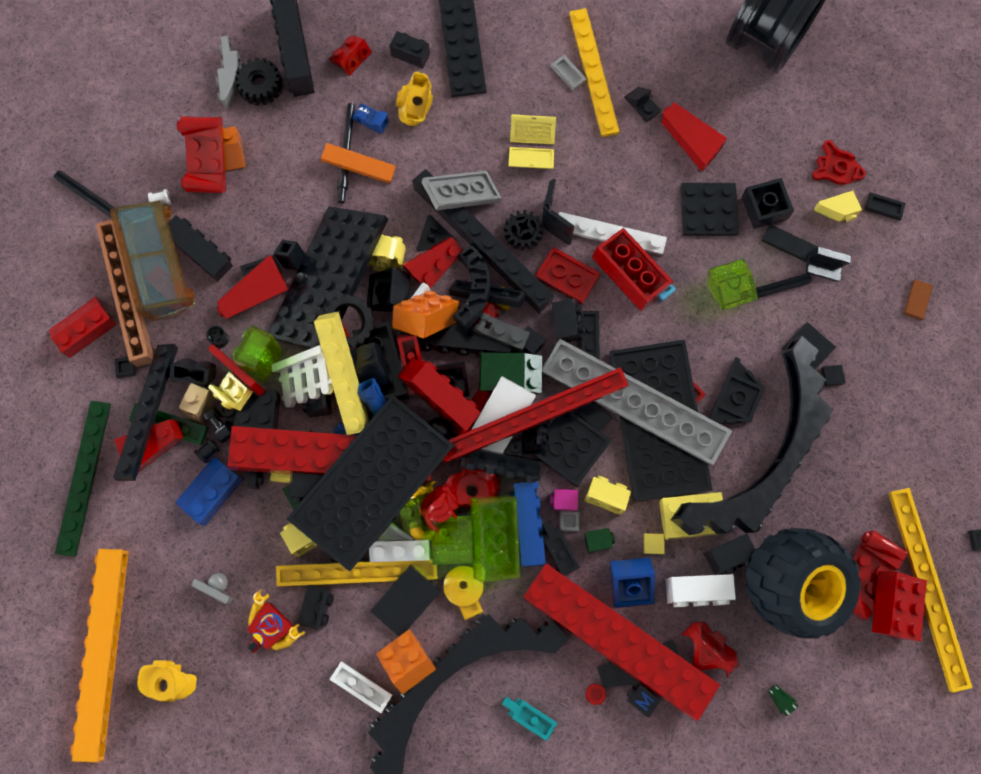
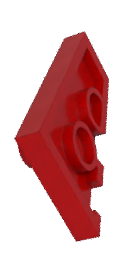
(432, 264)

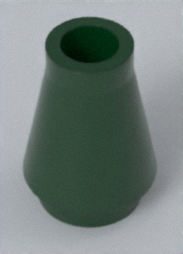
(783, 701)

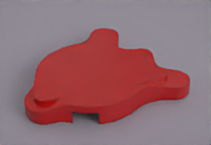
(837, 166)

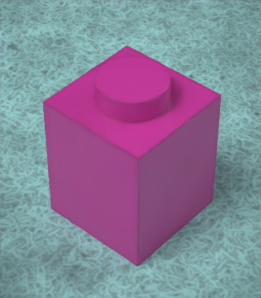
(564, 500)

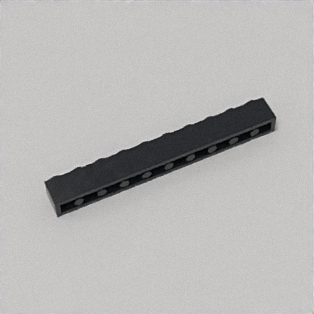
(491, 249)

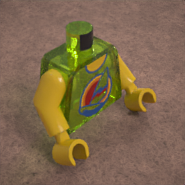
(411, 514)

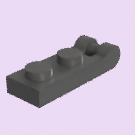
(502, 332)

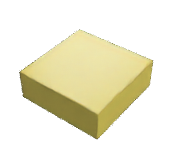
(653, 543)

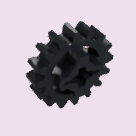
(517, 224)

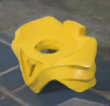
(417, 87)
(179, 683)

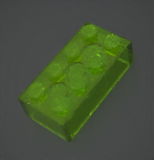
(495, 538)

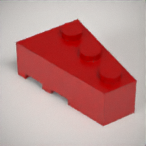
(162, 438)

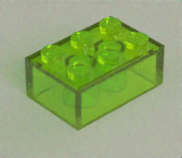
(257, 353)

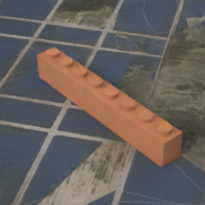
(131, 322)

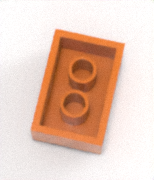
(424, 314)

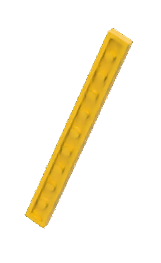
(935, 604)

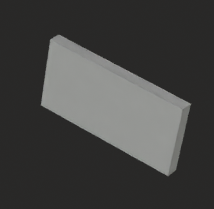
(461, 190)

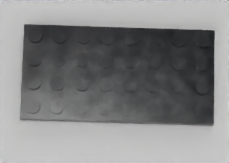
(328, 271)
(655, 465)
(370, 483)

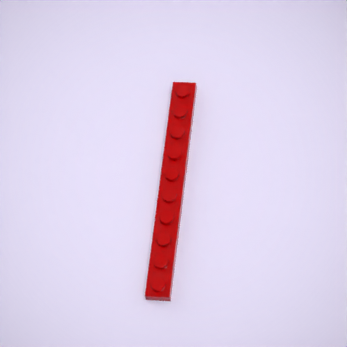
(536, 414)

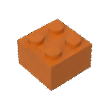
(405, 661)

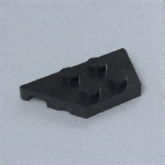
(738, 396)

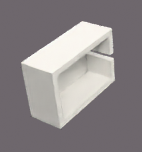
(700, 590)

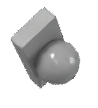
(216, 585)

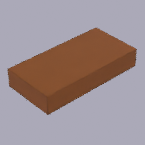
(918, 299)

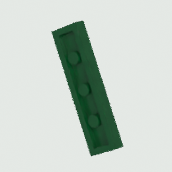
(190, 430)

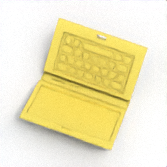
(532, 130)

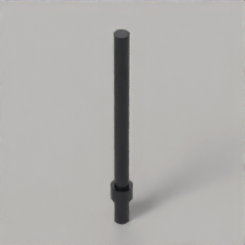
(342, 184)

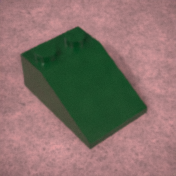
(517, 367)

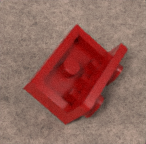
(351, 54)

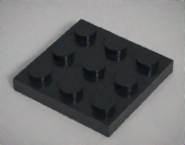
(709, 209)
(573, 447)

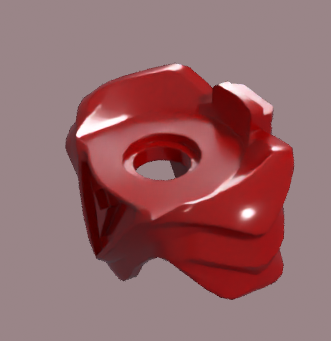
(485, 483)
(438, 506)
(710, 649)

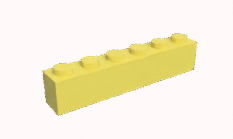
(341, 372)

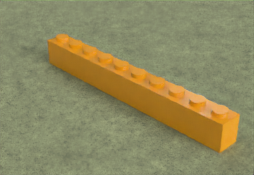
(100, 656)

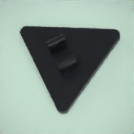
(432, 234)

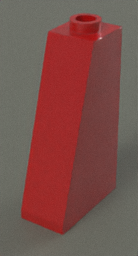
(693, 135)
(255, 288)

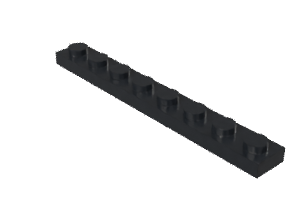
(145, 413)

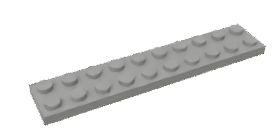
(641, 404)

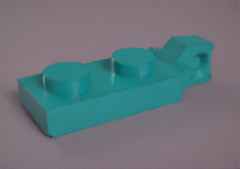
(530, 717)

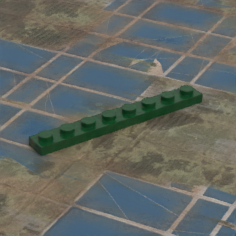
(83, 479)

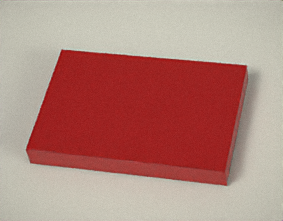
(567, 275)

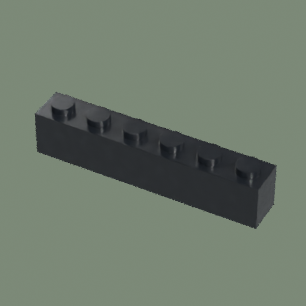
(460, 340)

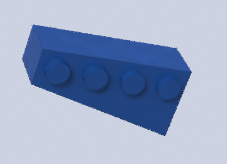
(529, 525)

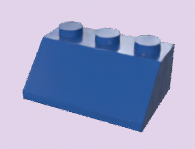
(208, 491)

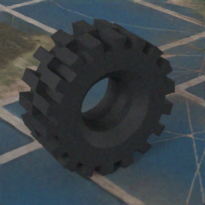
(262, 92)

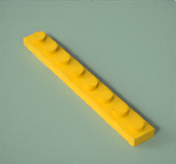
(594, 72)
(362, 572)

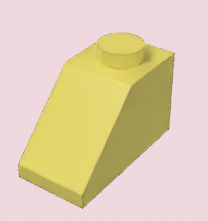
(840, 207)

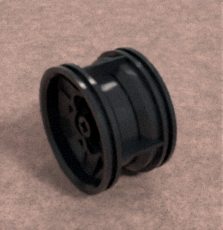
(773, 27)

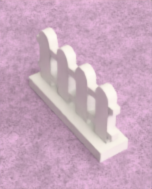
(314, 362)

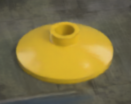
(460, 596)

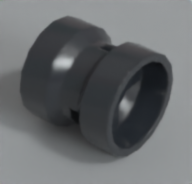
(216, 333)

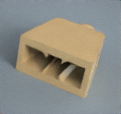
(196, 402)

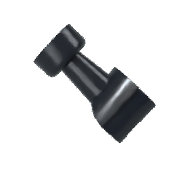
(223, 429)

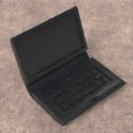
(554, 222)

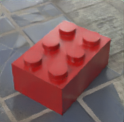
(899, 606)

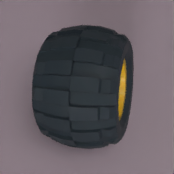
(803, 583)

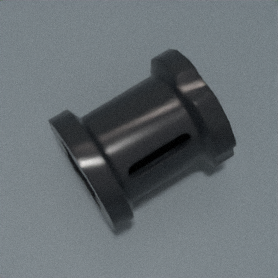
(206, 450)

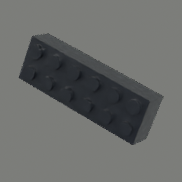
(292, 47)

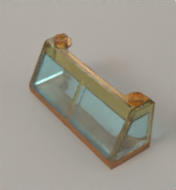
(151, 259)

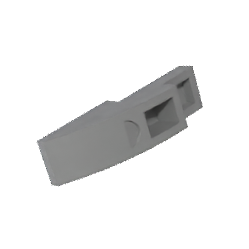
(226, 75)

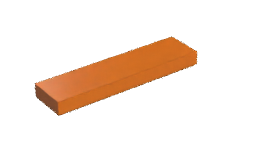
(358, 163)

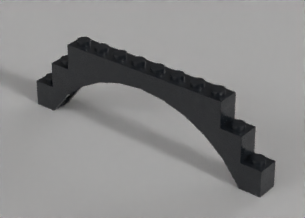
(806, 419)
(484, 640)

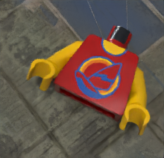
(269, 626)

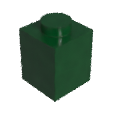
(599, 540)

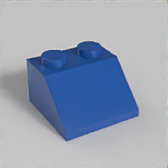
(632, 582)

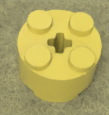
(388, 253)

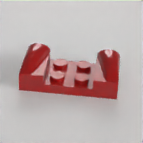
(203, 154)
(874, 555)

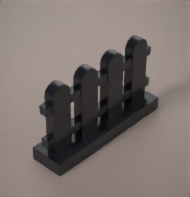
(502, 463)

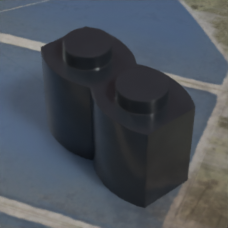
(193, 371)

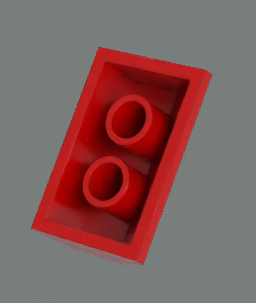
(81, 327)

